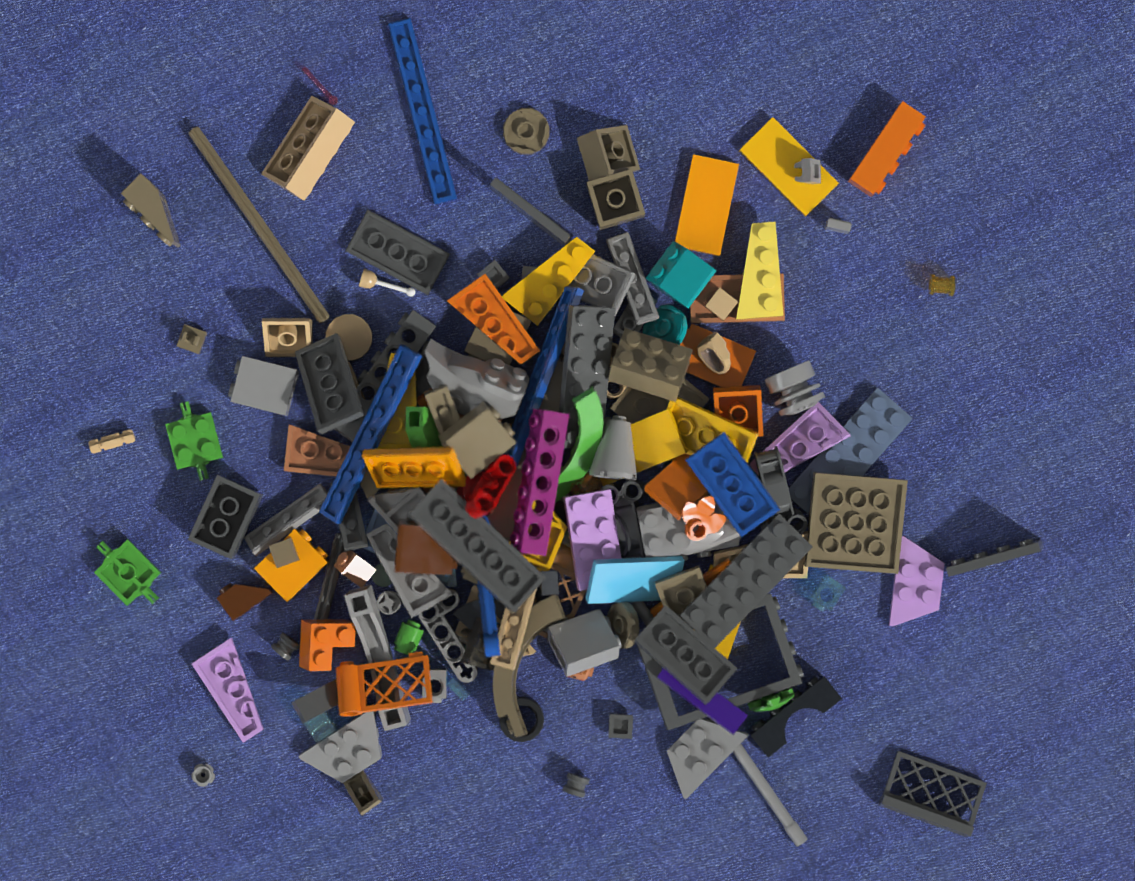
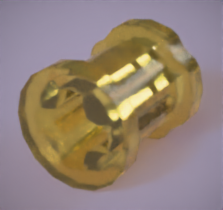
(942, 285)

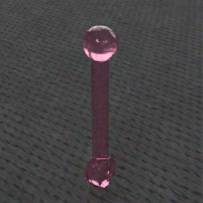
(332, 99)

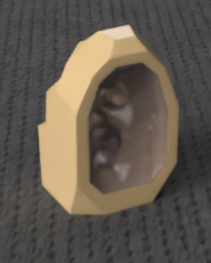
(714, 353)

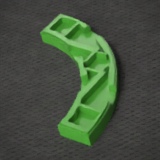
(586, 443)

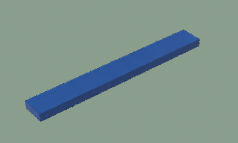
(422, 111)
(542, 371)
(370, 433)

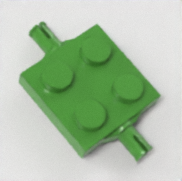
(194, 441)
(127, 572)

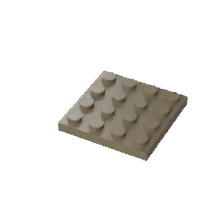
(856, 522)

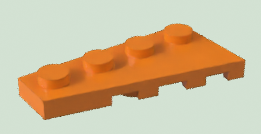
(490, 313)

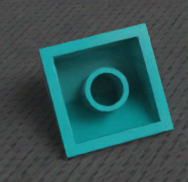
(680, 274)

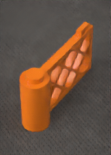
(352, 685)

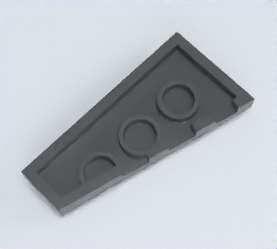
(1003, 554)

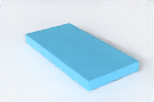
(629, 578)

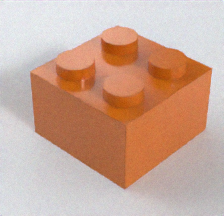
(740, 405)

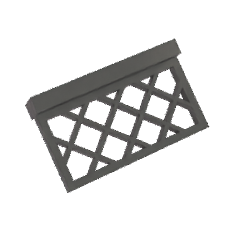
(925, 813)

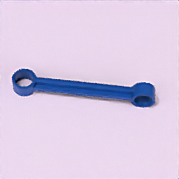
(488, 617)

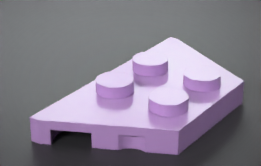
(916, 585)

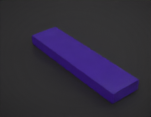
(717, 709)

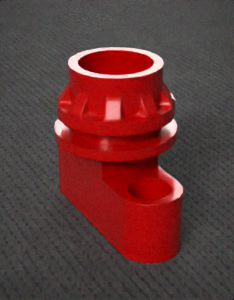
(486, 487)

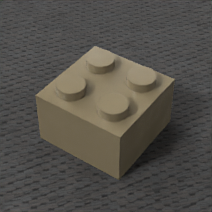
(615, 199)

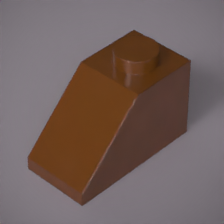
(241, 598)

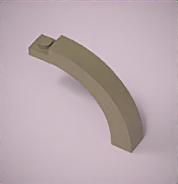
(504, 680)

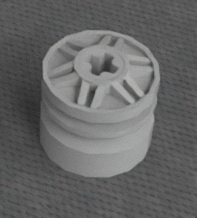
(794, 388)

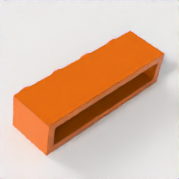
(886, 150)

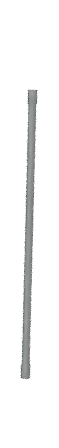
(790, 826)

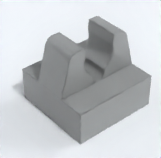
(810, 171)

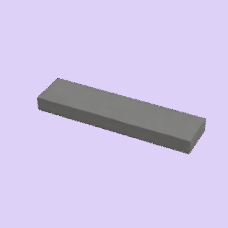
(638, 292)
(286, 520)

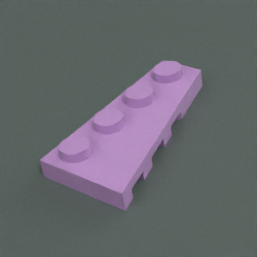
(807, 437)
(229, 687)

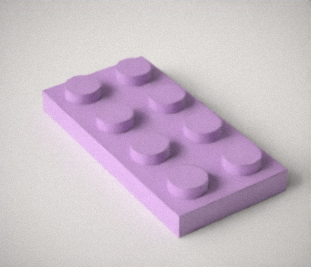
(591, 531)

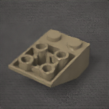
(148, 200)

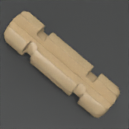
(111, 441)

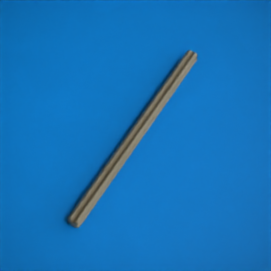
(259, 224)

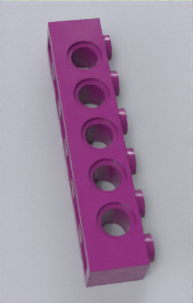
(548, 473)

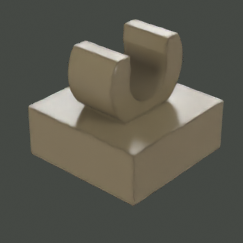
(191, 339)

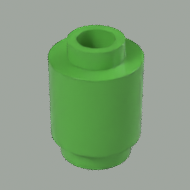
(408, 637)

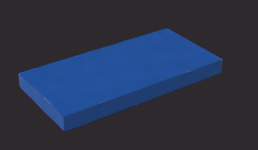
(732, 484)

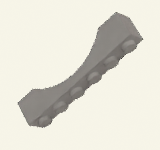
(369, 625)

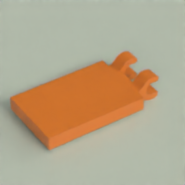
(740, 358)
(676, 487)

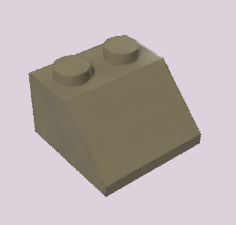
(607, 152)

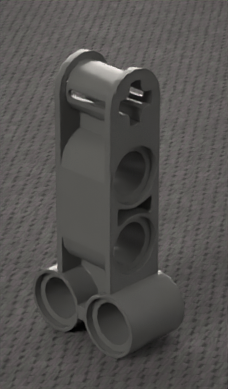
(774, 480)
(625, 506)

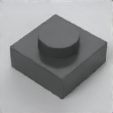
(495, 274)
(620, 726)

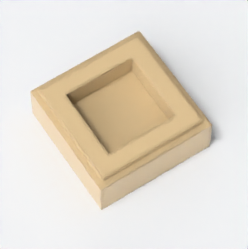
(721, 304)

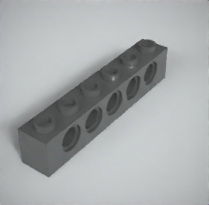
(421, 329)

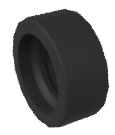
(525, 701)

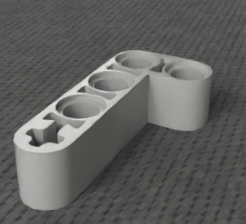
(451, 639)

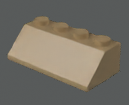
(308, 147)

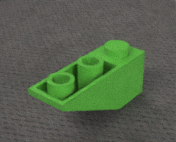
(422, 428)

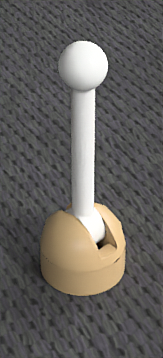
(369, 280)

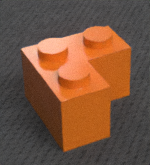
(319, 638)

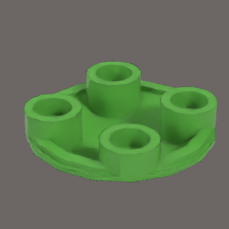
(772, 701)

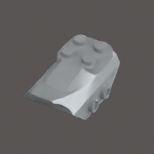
(475, 380)
(666, 536)

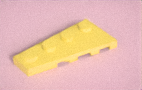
(761, 276)

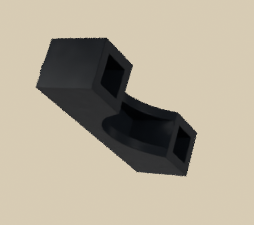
(771, 732)

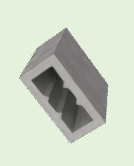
(263, 385)
(583, 642)

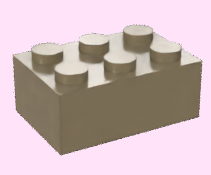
(650, 364)

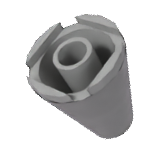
(615, 452)

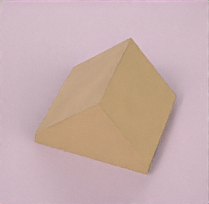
(286, 335)

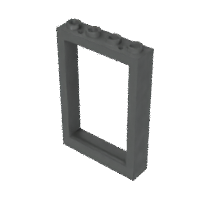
(665, 701)

